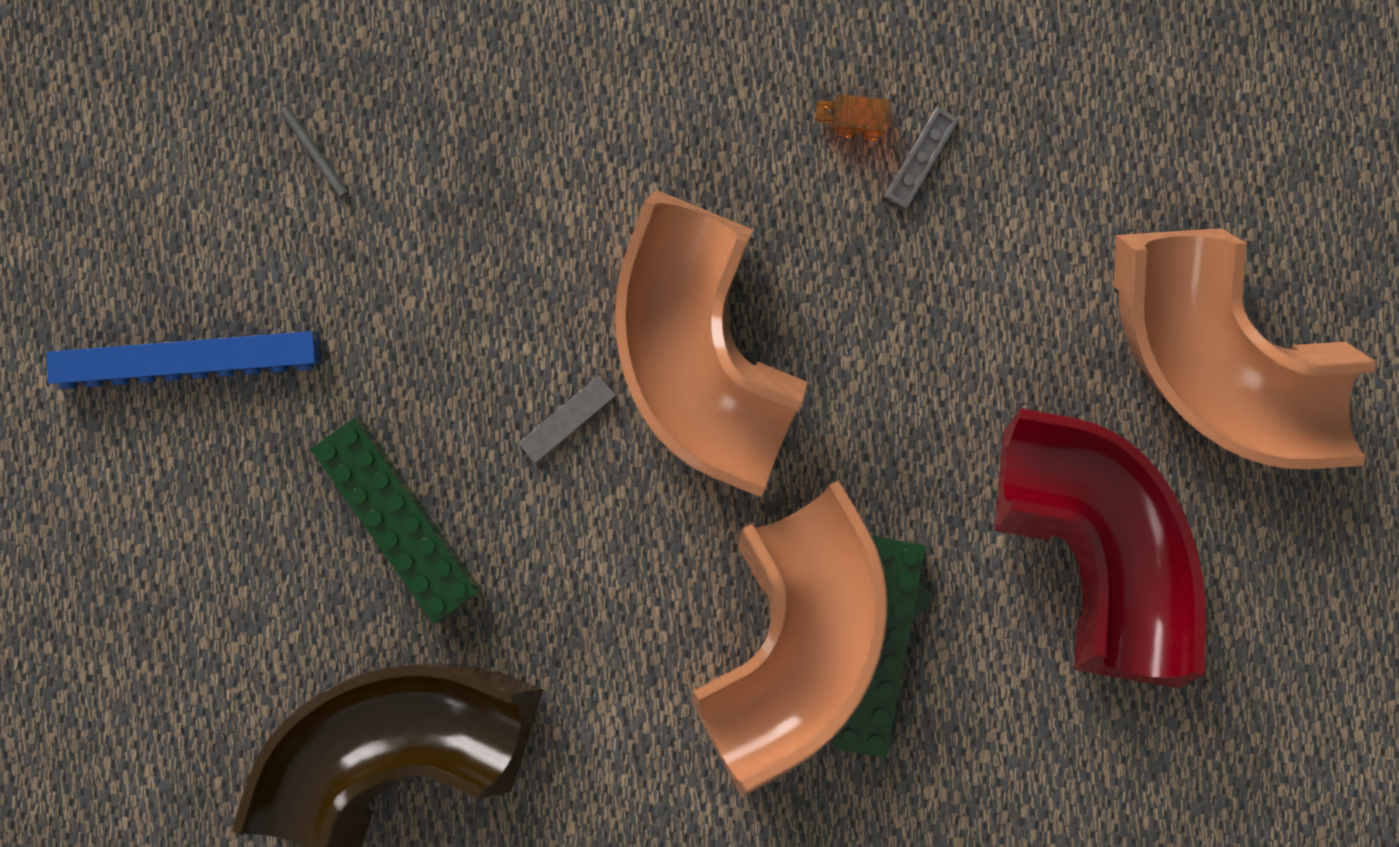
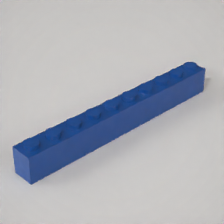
(184, 358)

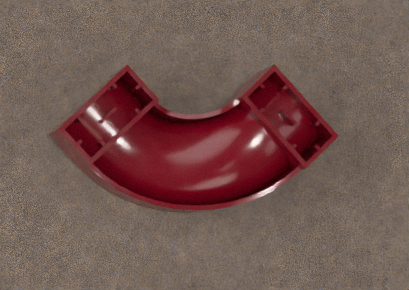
(1129, 538)

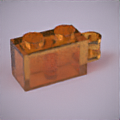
(856, 115)

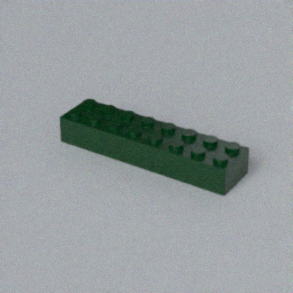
(396, 519)
(872, 720)

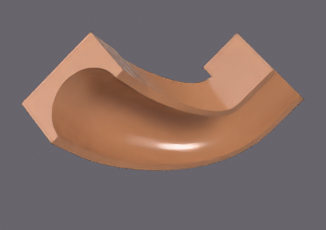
(681, 352)
(1213, 366)
(818, 647)

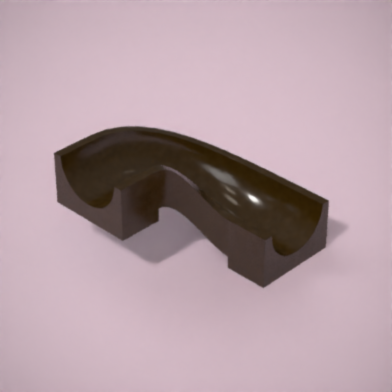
(377, 731)

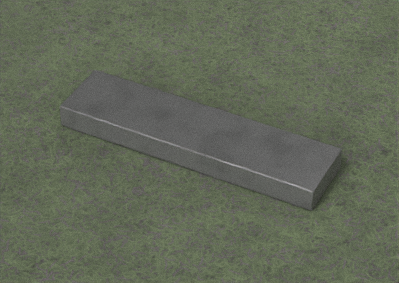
(921, 158)
(567, 419)

